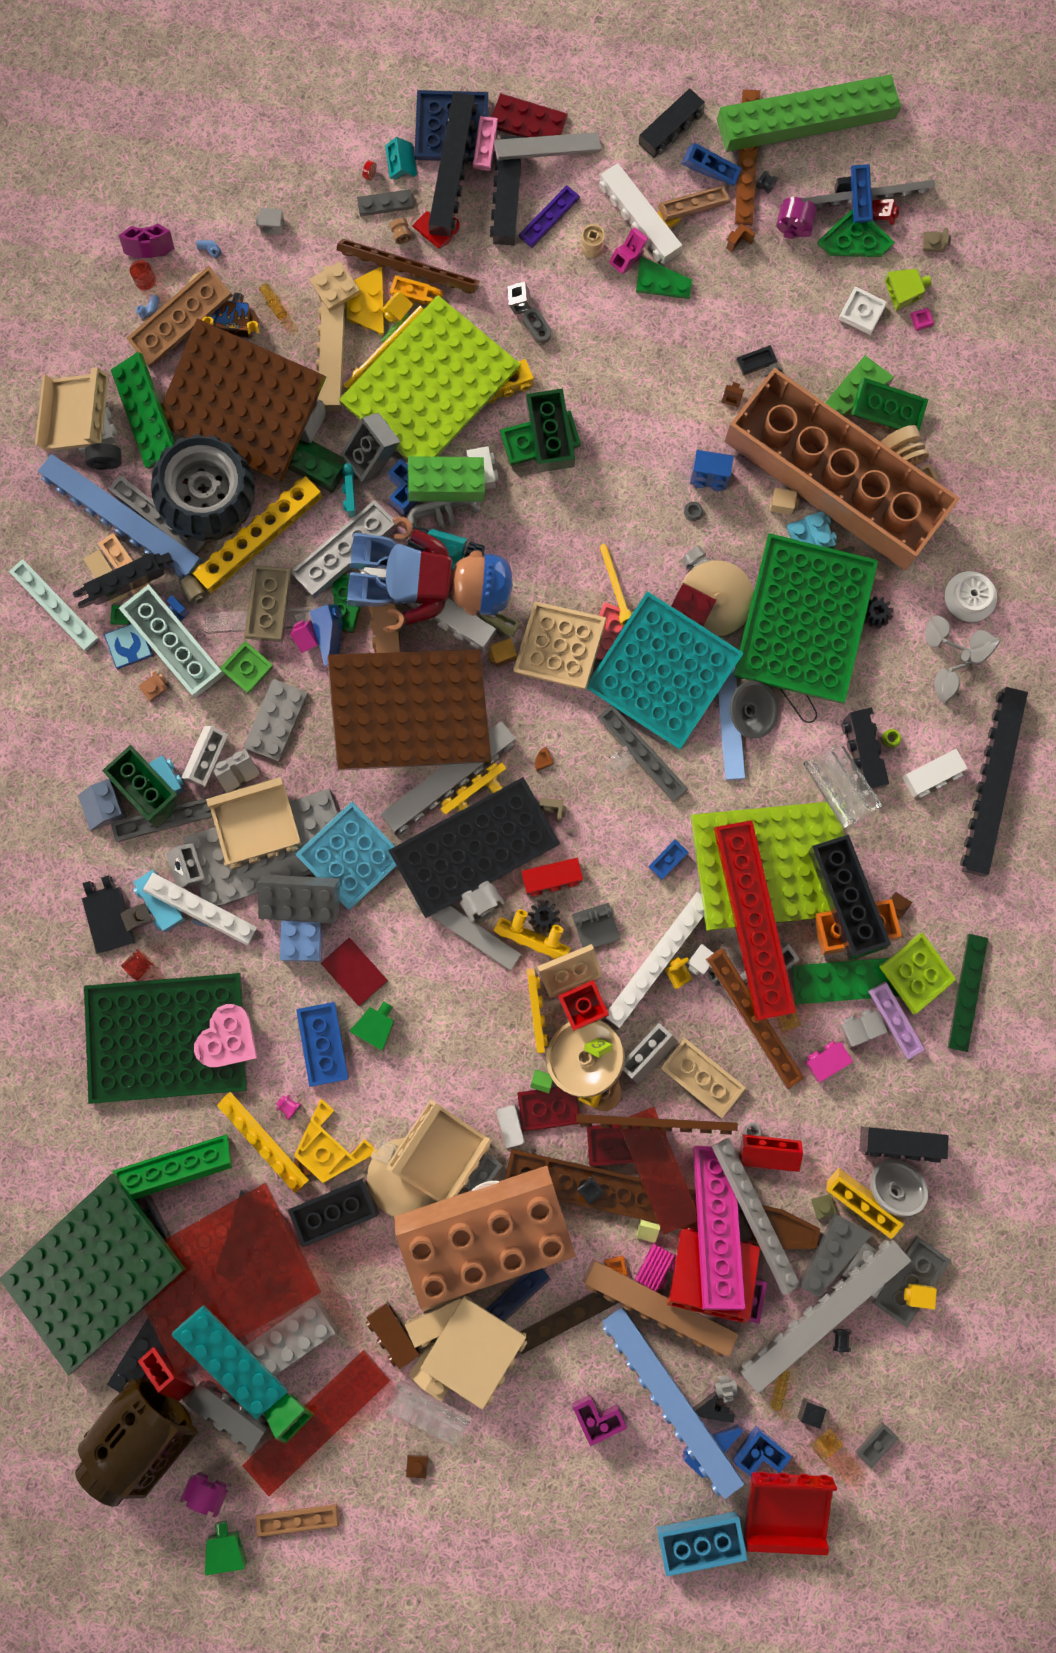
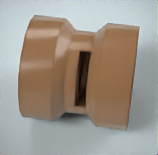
(400, 230)

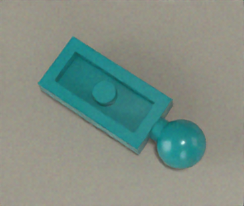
(348, 489)

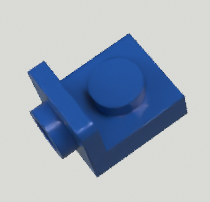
(177, 608)

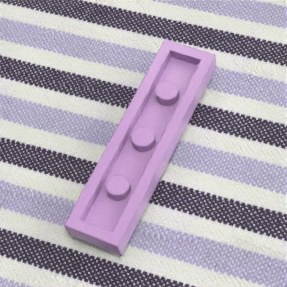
(896, 1020)

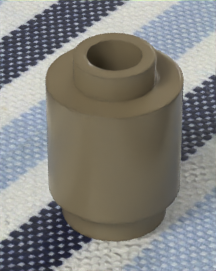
(192, 589)

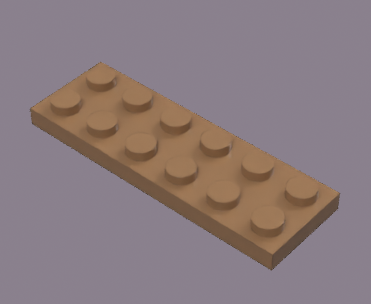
(177, 317)

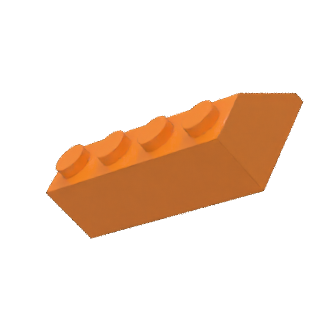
(829, 936)

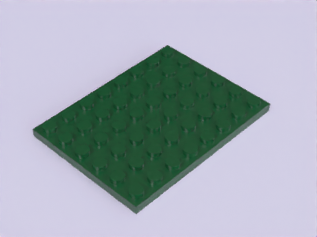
(146, 1035)
(91, 1274)

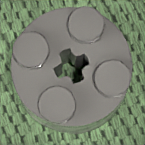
(482, 902)

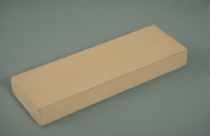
(99, 566)

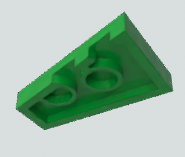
(661, 281)
(349, 613)

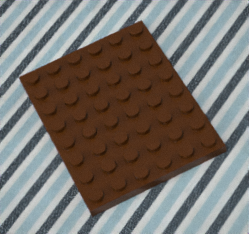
(242, 397)
(408, 709)

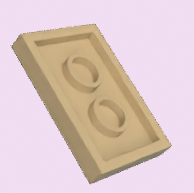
(570, 971)

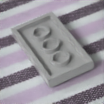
(275, 720)

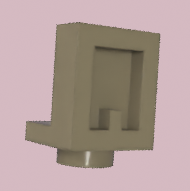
(936, 241)
(550, 805)

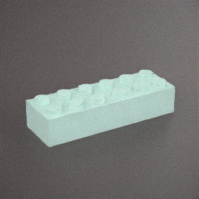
(171, 641)

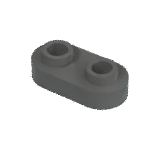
(537, 326)

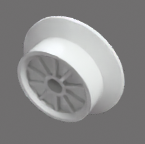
(963, 604)

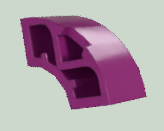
(147, 241)

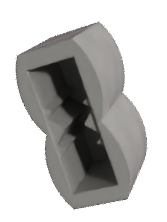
(863, 1028)

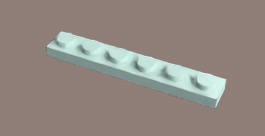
(54, 605)

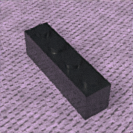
(672, 123)

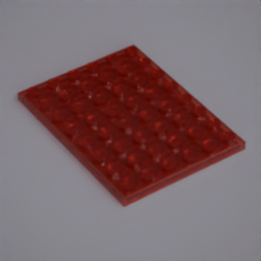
(237, 1266)

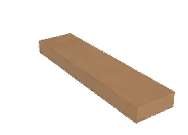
(693, 203)
(297, 1520)

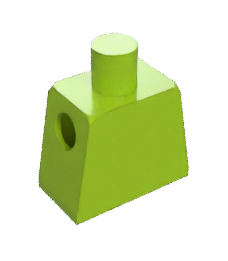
(906, 287)

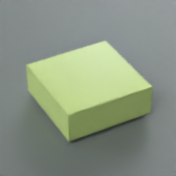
(648, 1231)

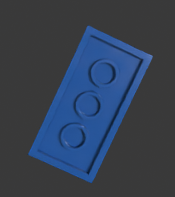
(322, 1044)

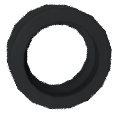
(103, 456)

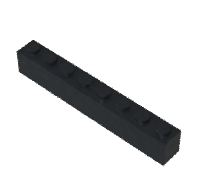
(451, 165)

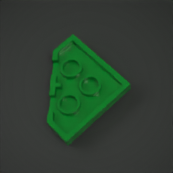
(855, 239)

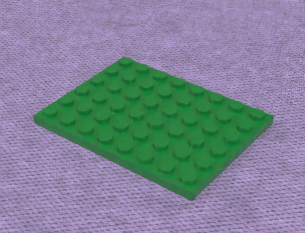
(806, 618)

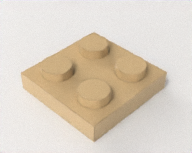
(334, 286)

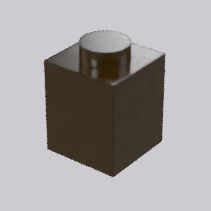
(136, 917)

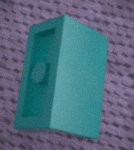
(400, 158)

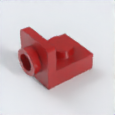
(885, 210)

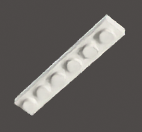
(199, 909)

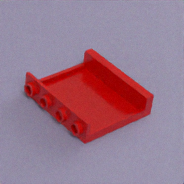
(686, 1281)
(788, 1513)

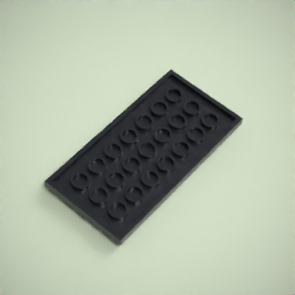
(474, 847)

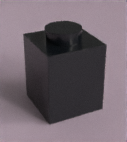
(811, 1413)

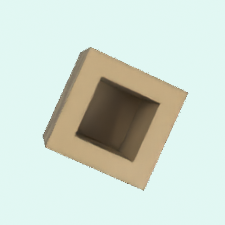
(784, 501)

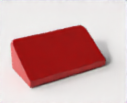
(422, 227)

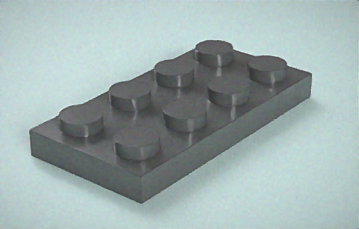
(924, 1269)

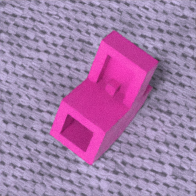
(630, 252)

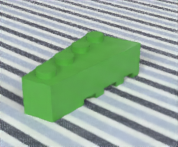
(844, 396)

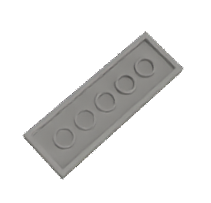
(334, 555)

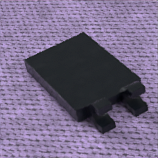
(104, 917)

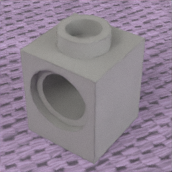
(270, 221)

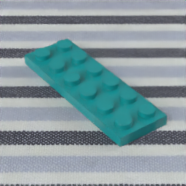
(229, 1362)

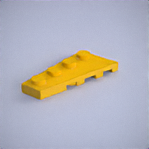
(536, 1004)

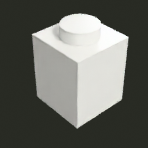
(697, 962)

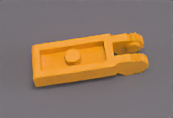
(414, 290)

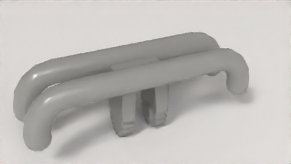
(437, 507)

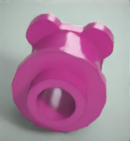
(287, 1106)

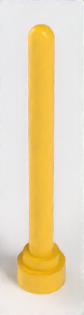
(625, 612)

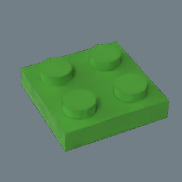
(246, 667)

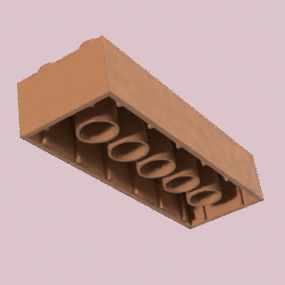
(840, 469)

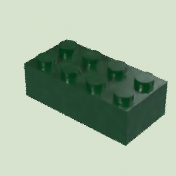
(550, 430)

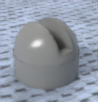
(750, 1132)

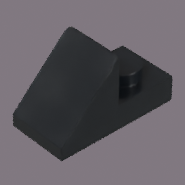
(707, 1409)

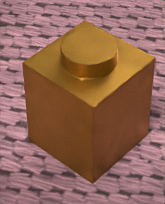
(502, 653)

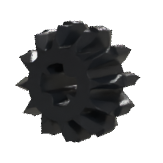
(884, 614)
(536, 915)

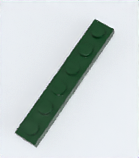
(967, 993)

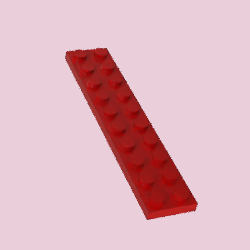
(754, 920)

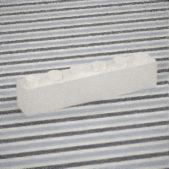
(640, 213)

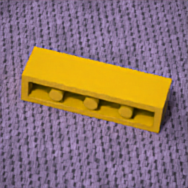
(863, 1203)

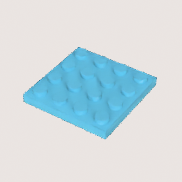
(352, 852)

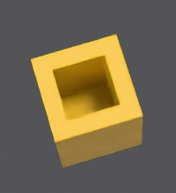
(396, 307)
(920, 1296)

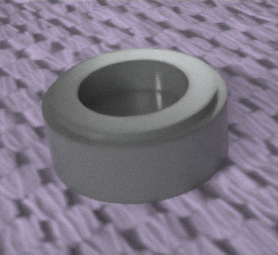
(693, 511)

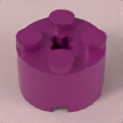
(796, 217)
(204, 1495)

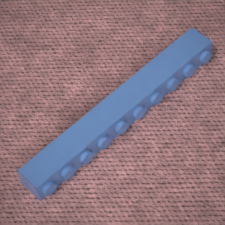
(117, 515)
(673, 1402)

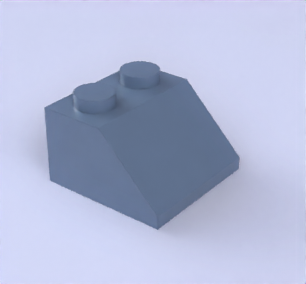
(101, 804)

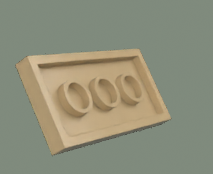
(702, 1078)

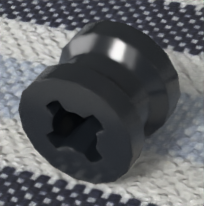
(766, 182)

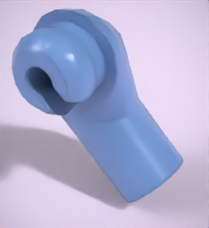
(209, 245)
(150, 309)

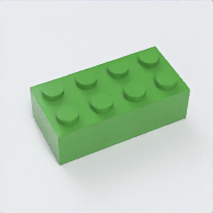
(446, 479)

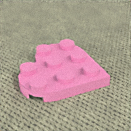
(227, 1039)

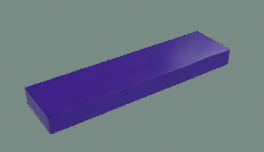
(549, 216)

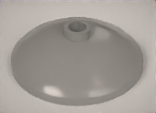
(906, 1184)

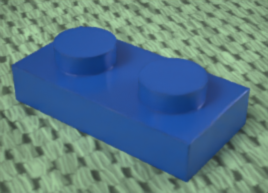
(668, 859)

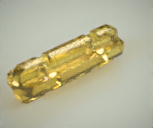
(780, 1391)

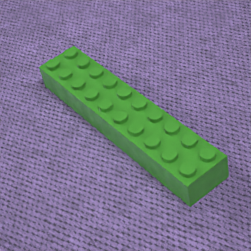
(808, 113)

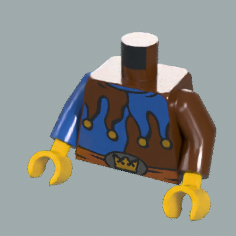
(235, 317)

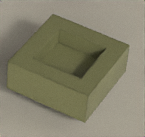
(823, 1206)

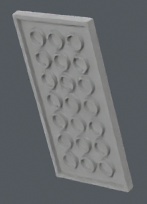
(228, 885)

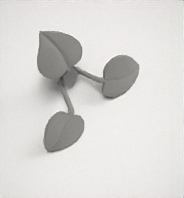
(981, 645)

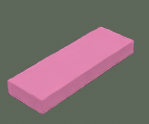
(485, 143)

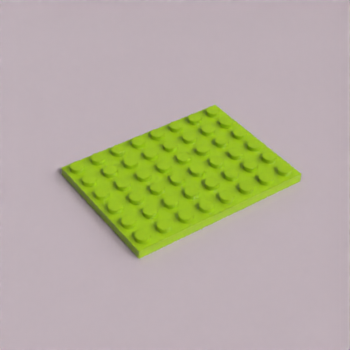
(432, 380)
(784, 846)

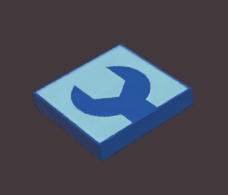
(127, 646)

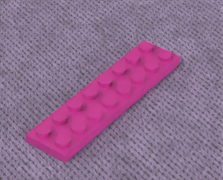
(717, 1234)

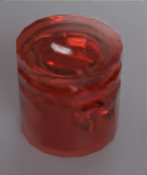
(142, 275)
(137, 964)

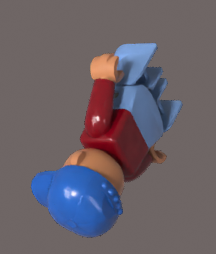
(425, 577)

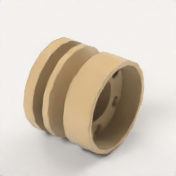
(906, 444)

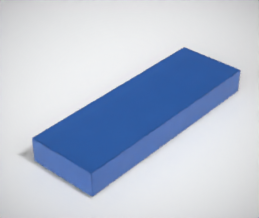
(861, 193)

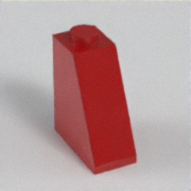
(163, 1376)

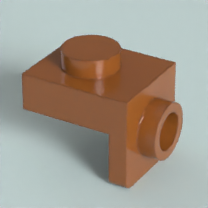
(741, 232)

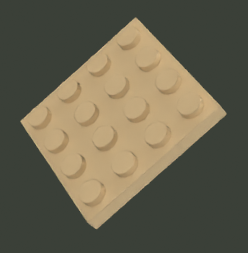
(560, 645)

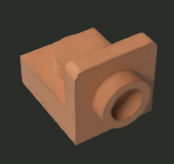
(154, 686)

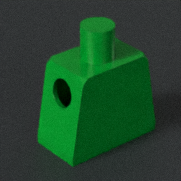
(375, 1026)
(287, 1417)
(224, 1551)

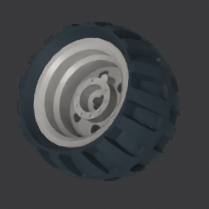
(217, 459)

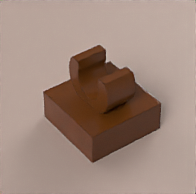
(733, 395)

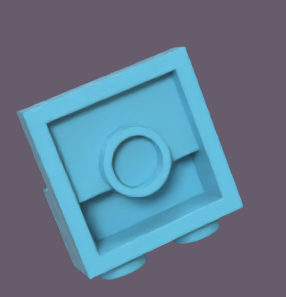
(813, 530)

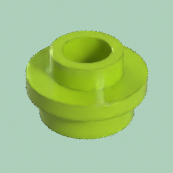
(891, 732)

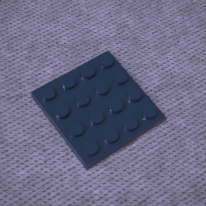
(432, 120)

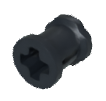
(842, 1340)

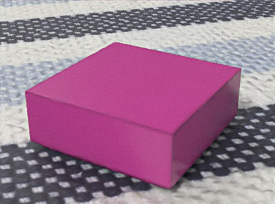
(922, 319)

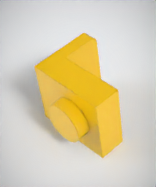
(678, 972)

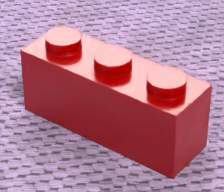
(552, 877)
(771, 1153)

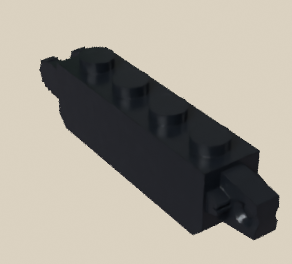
(123, 579)

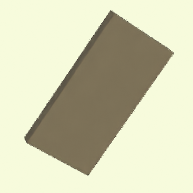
(268, 603)

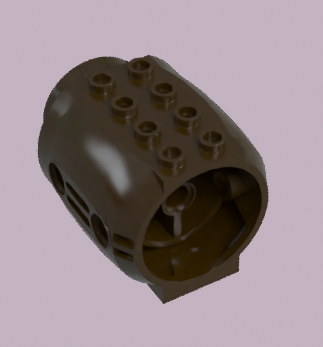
(133, 1444)

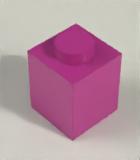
(304, 635)

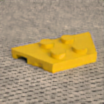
(367, 306)

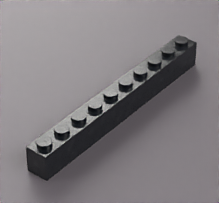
(994, 781)

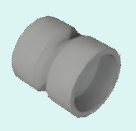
(694, 557)

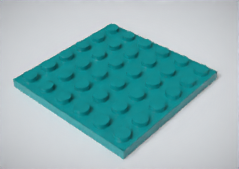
(663, 670)

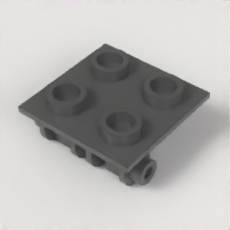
(596, 926)

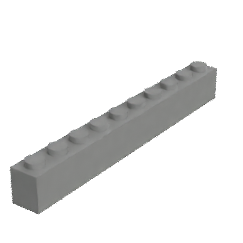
(825, 1315)

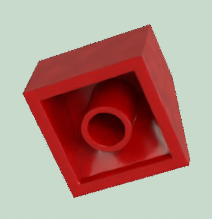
(583, 1005)

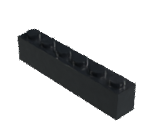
(505, 199)

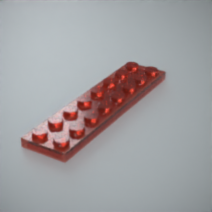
(331, 1409)

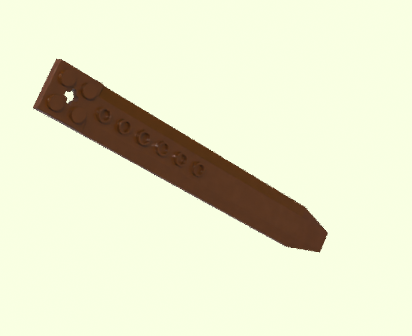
(627, 1197)

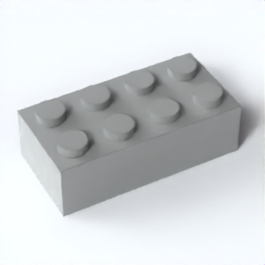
(293, 1336)

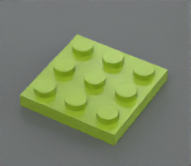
(917, 973)

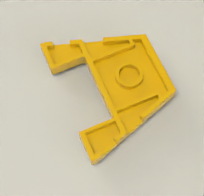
(322, 1153)

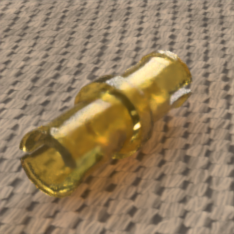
(272, 301)

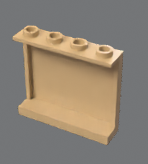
(72, 411)
(254, 823)
(439, 1153)
(474, 1353)

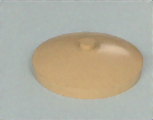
(730, 588)
(578, 1070)
(391, 1191)

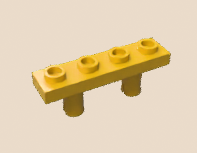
(479, 781)
(524, 936)

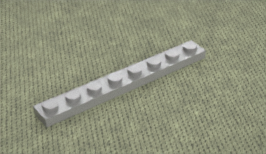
(886, 191)
(756, 1216)

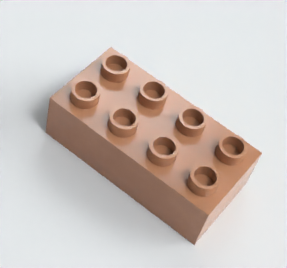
(483, 1237)

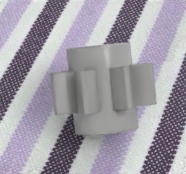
(725, 1389)

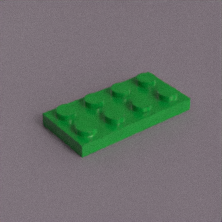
(888, 405)
(519, 442)

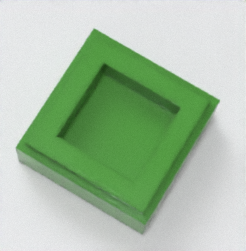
(541, 1081)

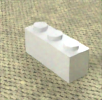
(204, 756)
(935, 773)

